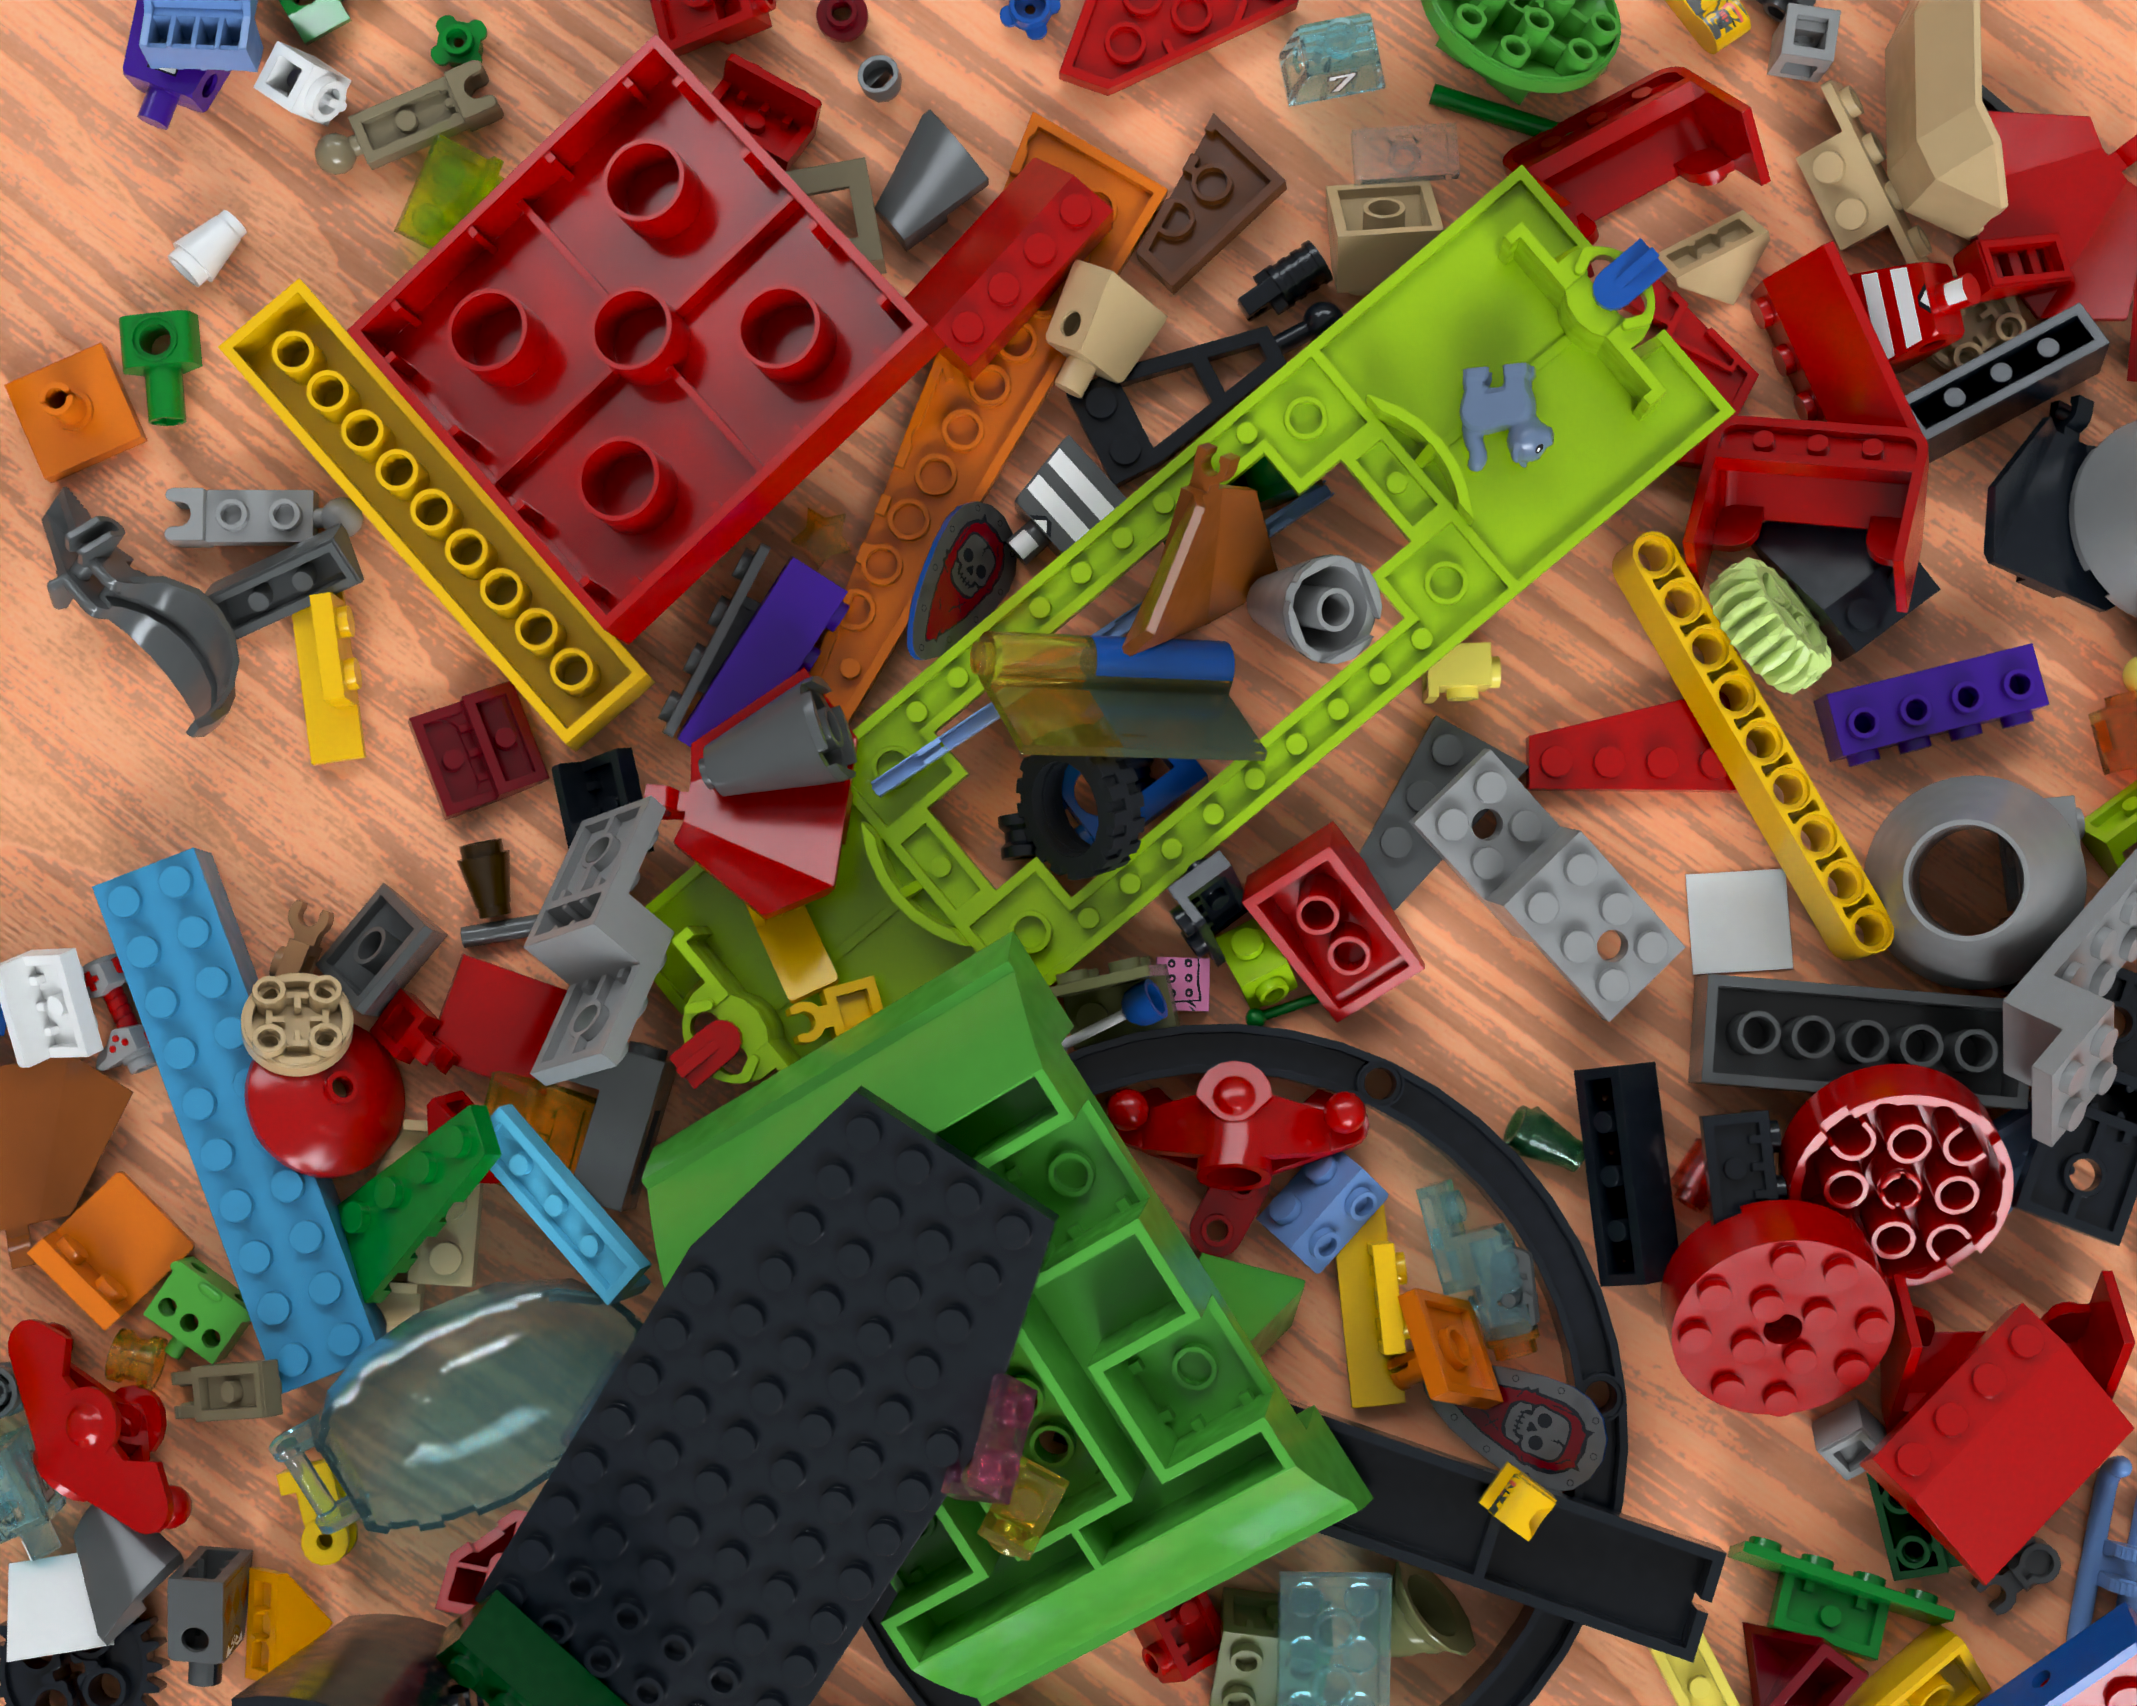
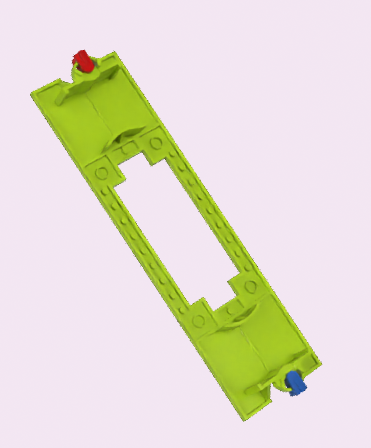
(1365, 393)

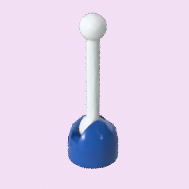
(1141, 1005)

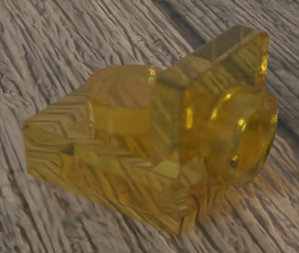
(1019, 1526)

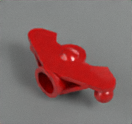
(1236, 1128)
(93, 1439)

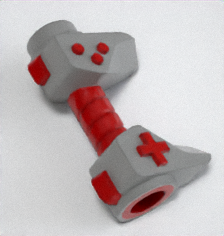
(129, 1041)

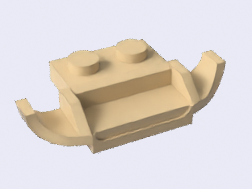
(442, 1259)

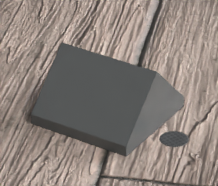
(380, 951)

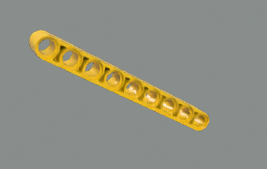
(1775, 758)

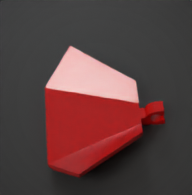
(2071, 186)
(766, 845)

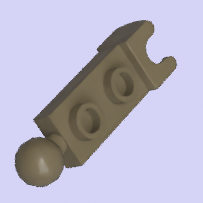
(412, 121)

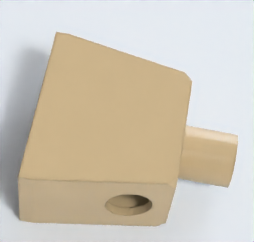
(1100, 327)

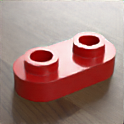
(1233, 1209)

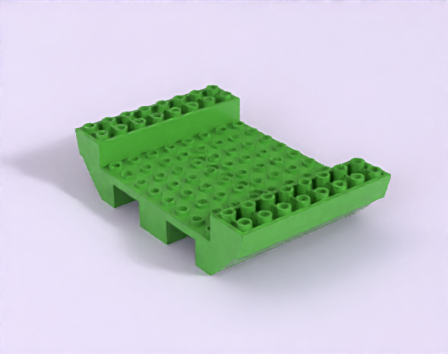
(1169, 1416)

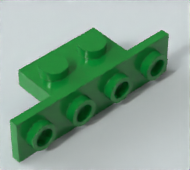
(1834, 1605)

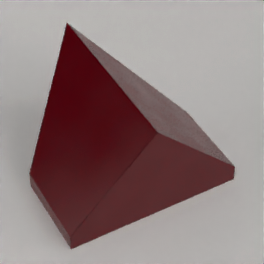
(1798, 1669)

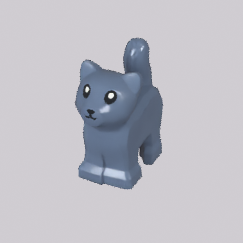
(1502, 408)

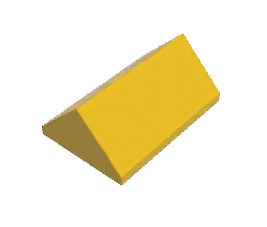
(1927, 1672)

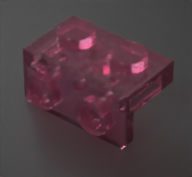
(999, 1446)

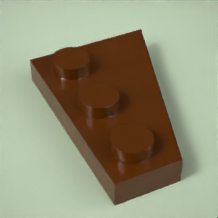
(1214, 201)

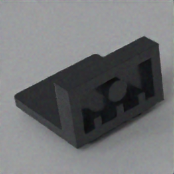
(1740, 1161)

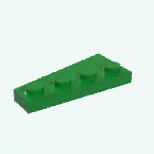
(412, 1197)

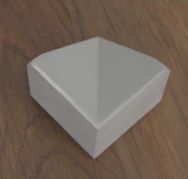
(1847, 1437)

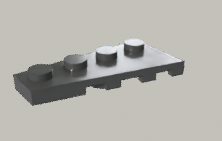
(1394, 849)

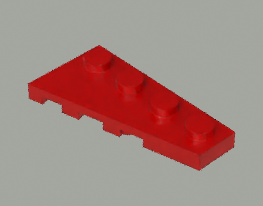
(1628, 752)

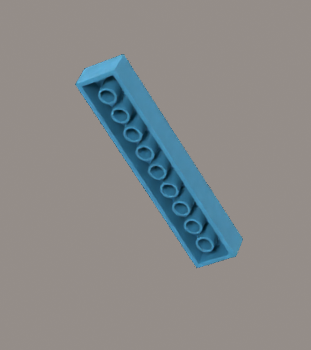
(274, 1223)

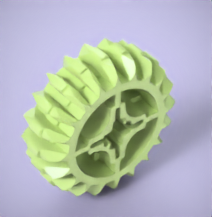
(1770, 625)

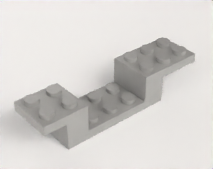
(2056, 1017)

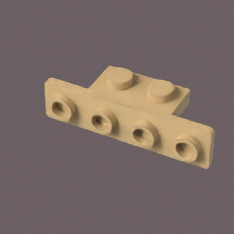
(1852, 184)

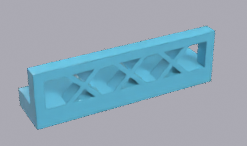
(566, 1210)

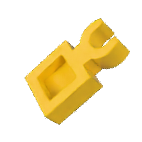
(840, 1010)

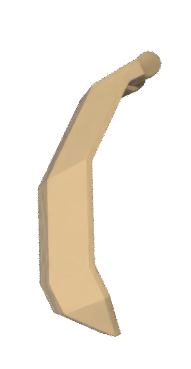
(1938, 131)

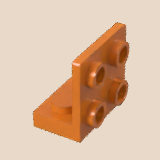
(112, 1250)

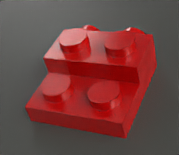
(696, 23)

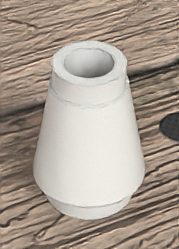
(207, 248)

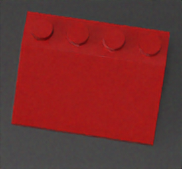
(1999, 1443)

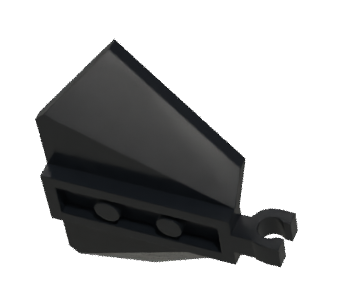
(2030, 509)

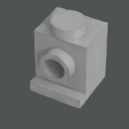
(1804, 43)

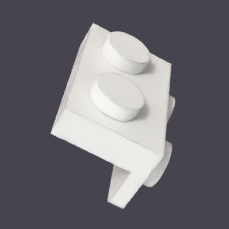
(47, 1006)

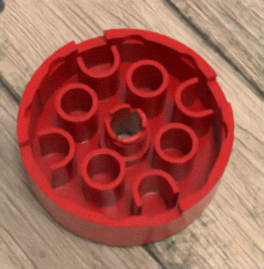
(1904, 1162)
(1777, 1308)

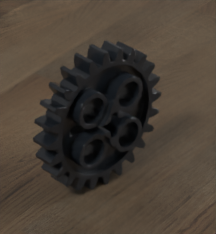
(128, 1660)

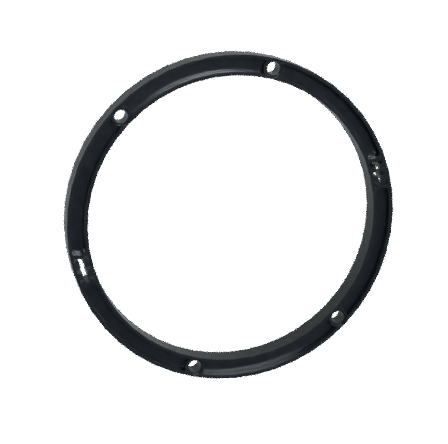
(1576, 1303)

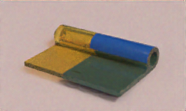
(1096, 701)

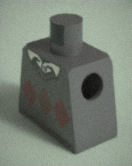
(208, 1610)

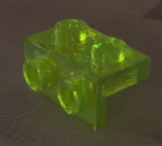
(446, 191)

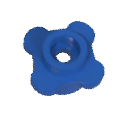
(1032, 24)

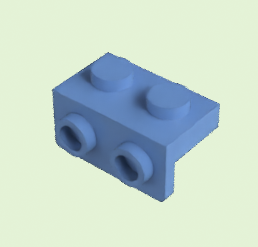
(1323, 1208)

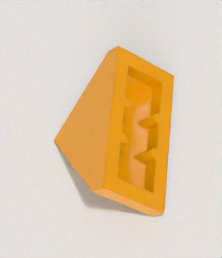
(278, 1621)

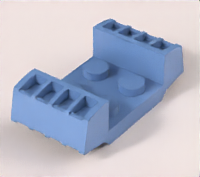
(201, 35)

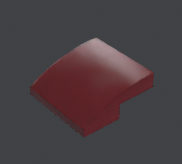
(478, 750)

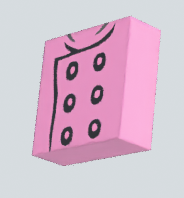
(1189, 982)

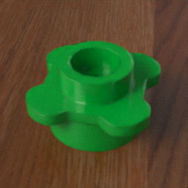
(449, 31)

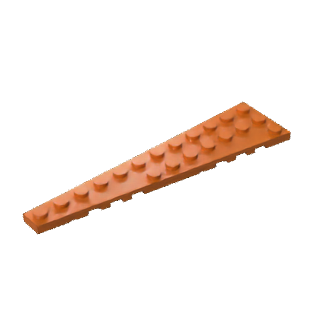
(967, 431)

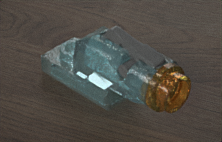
(1489, 1265)

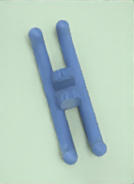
(2104, 1560)

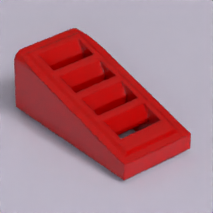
(1982, 262)

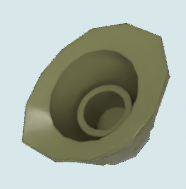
(1426, 1615)

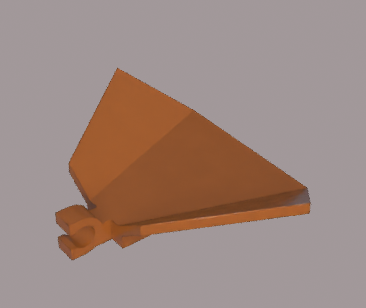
(1209, 556)
(50, 1142)

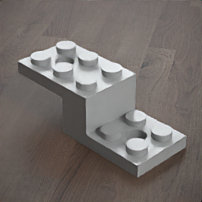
(1547, 884)
(599, 942)

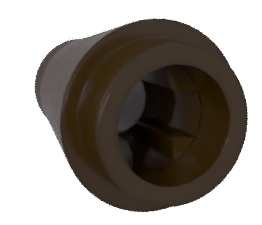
(487, 876)

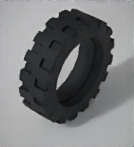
(1048, 823)

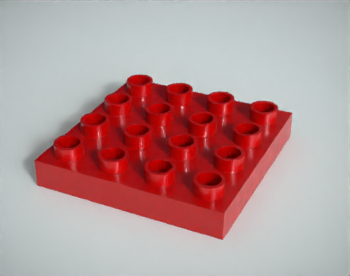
(643, 340)

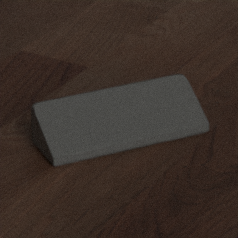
(285, 580)

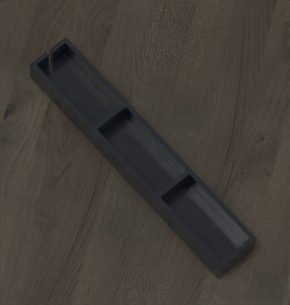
(1577, 1565)

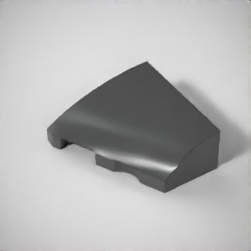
(928, 183)

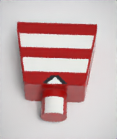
(1915, 308)

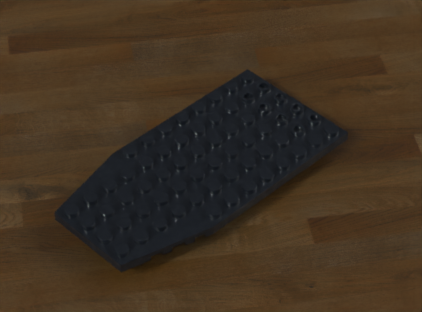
(783, 1420)

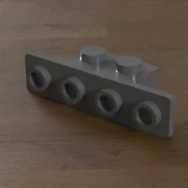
(729, 620)

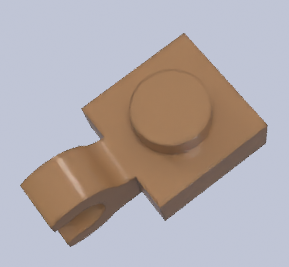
(303, 950)

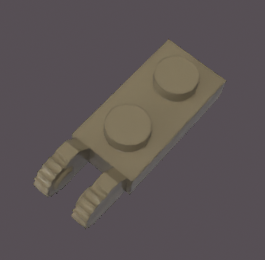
(231, 1391)

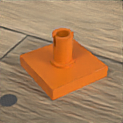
(75, 412)
(1446, 1351)

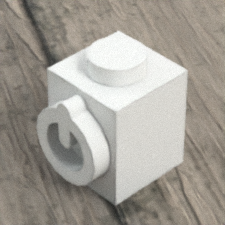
(303, 84)

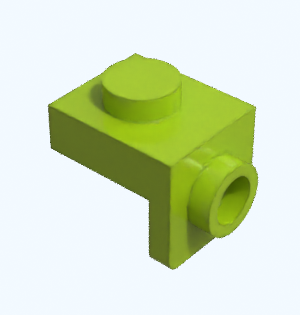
(1257, 964)

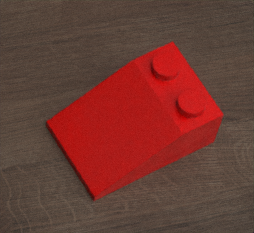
(1332, 922)

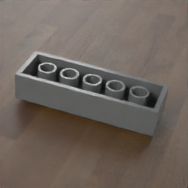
(1812, 1033)

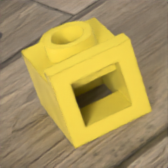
(1462, 674)

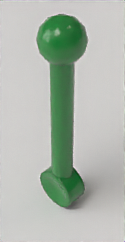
(1258, 1017)

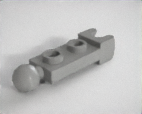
(256, 517)

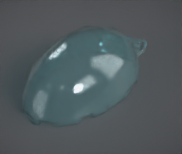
(459, 1405)

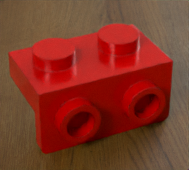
(769, 108)

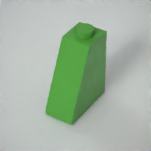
(1257, 1297)

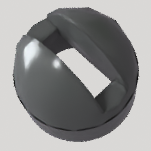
(875, 73)

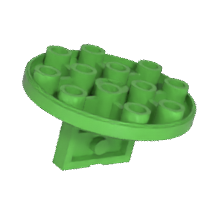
(1528, 42)

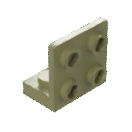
(1094, 996)
(1247, 1649)

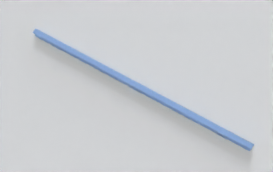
(1118, 627)

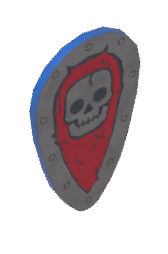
(961, 579)
(1539, 1428)

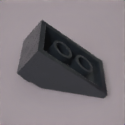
(1838, 580)

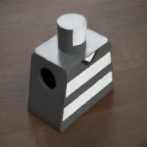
(1062, 502)

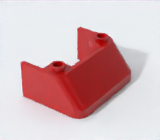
(1639, 141)
(1816, 477)
(1921, 1357)

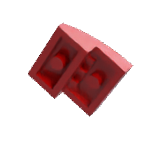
(496, 1018)

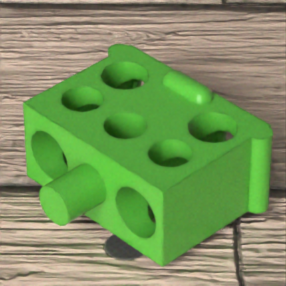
(208, 1297)

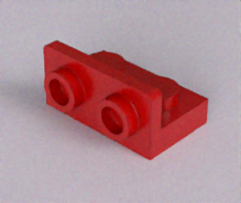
(1181, 1640)

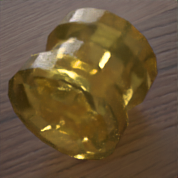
(136, 1359)

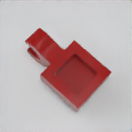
(407, 1033)

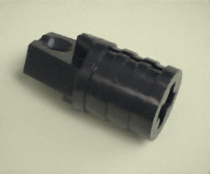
(1286, 282)

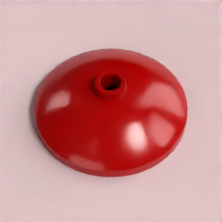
(319, 1131)

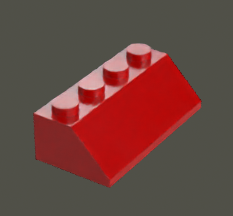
(1009, 263)
(1828, 344)

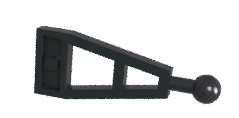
(1115, 428)

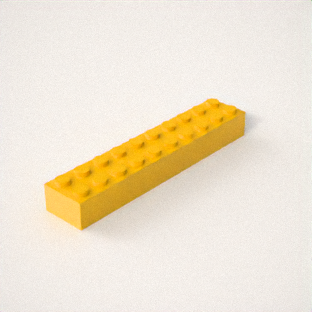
(435, 515)

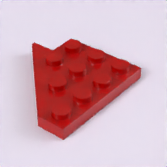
(1135, 39)

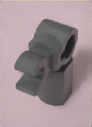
(2030, 1566)

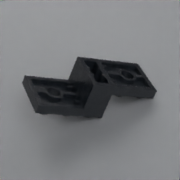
(2103, 1138)

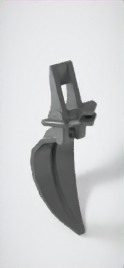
(163, 616)

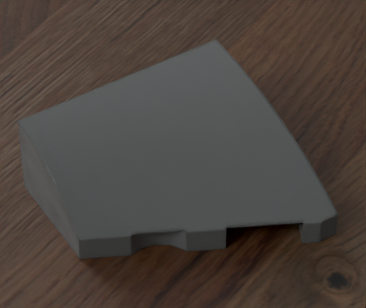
(120, 1569)

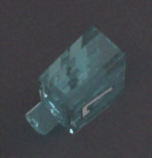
(1335, 59)
(25, 1497)

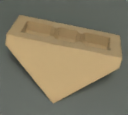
(1717, 258)

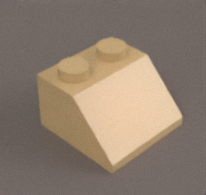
(1377, 230)

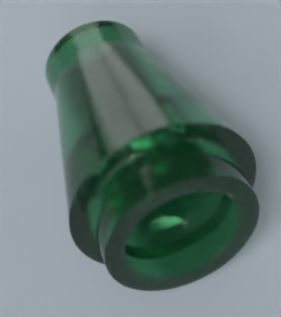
(1543, 1139)

